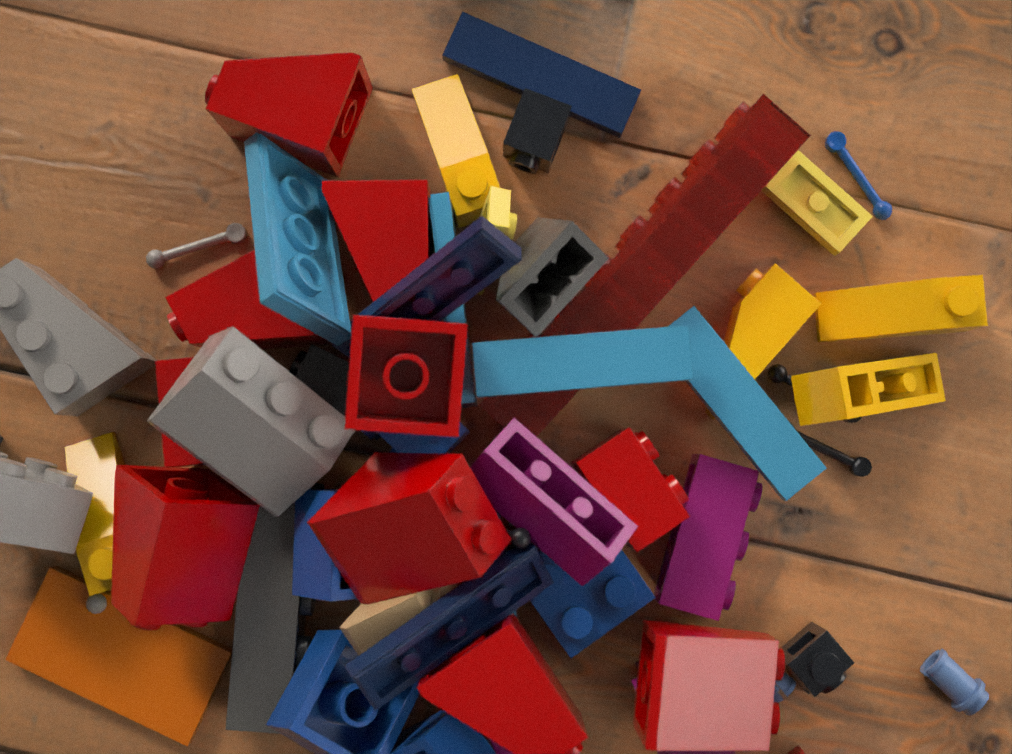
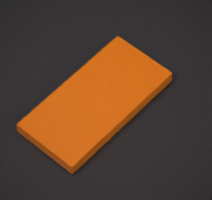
(145, 675)

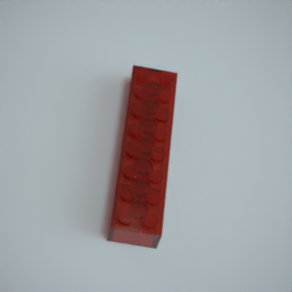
(664, 247)

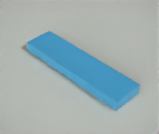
(582, 361)
(747, 411)

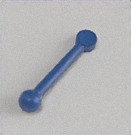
(836, 144)

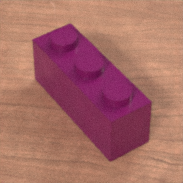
(551, 502)
(706, 544)

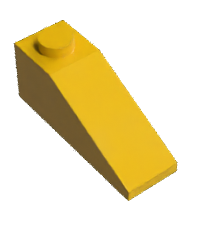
(456, 146)
(902, 309)
(766, 317)
(867, 389)
(95, 466)

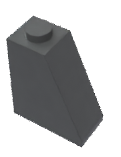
(552, 271)

